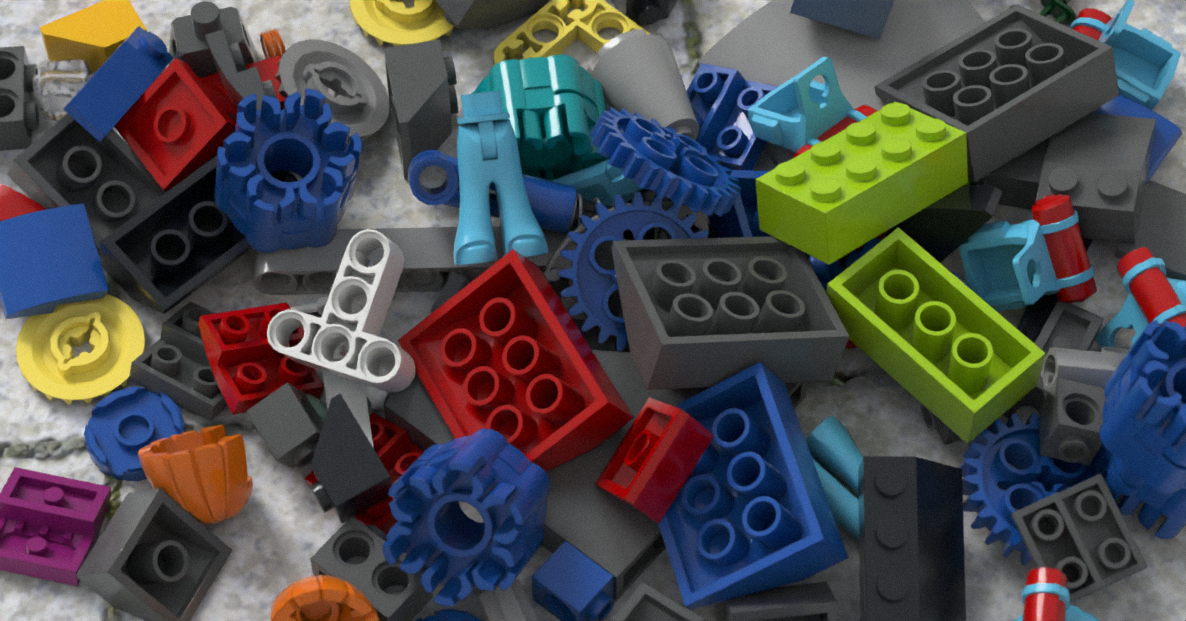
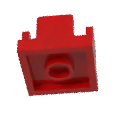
(177, 124)

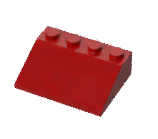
(516, 365)

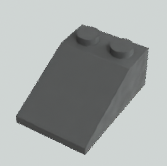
(75, 168)
(1104, 171)

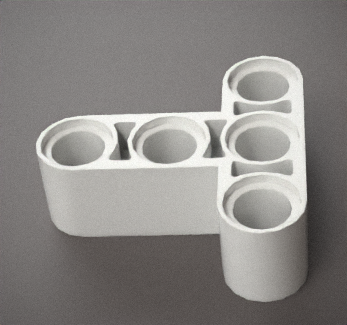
(360, 329)

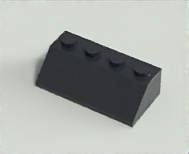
(175, 242)
(911, 540)

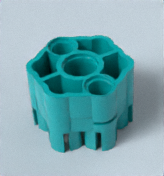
(551, 112)

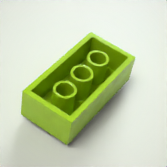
(862, 181)
(934, 335)

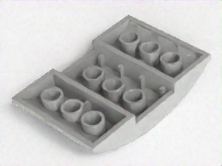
(780, 45)

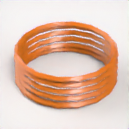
(267, 36)

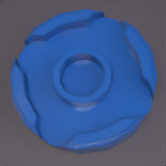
(127, 423)

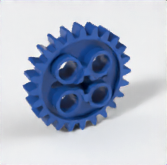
(665, 162)
(594, 284)
(998, 488)

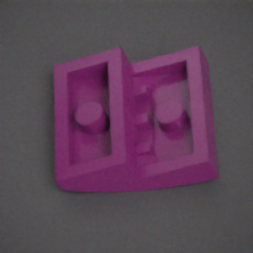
(49, 524)

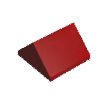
(655, 459)

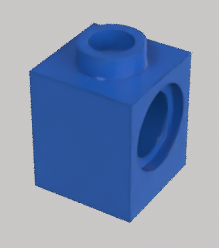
(573, 586)

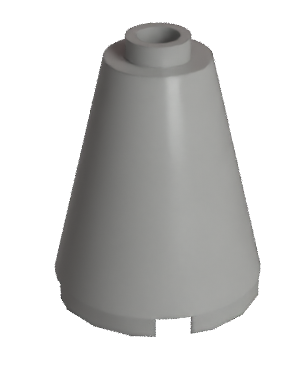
(644, 78)

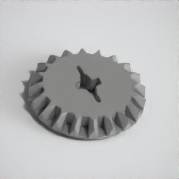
(320, 65)

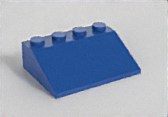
(754, 499)

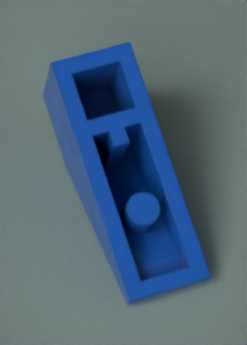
(119, 82)

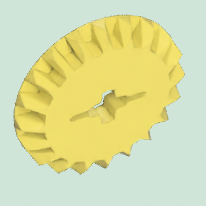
(398, 25)
(48, 357)

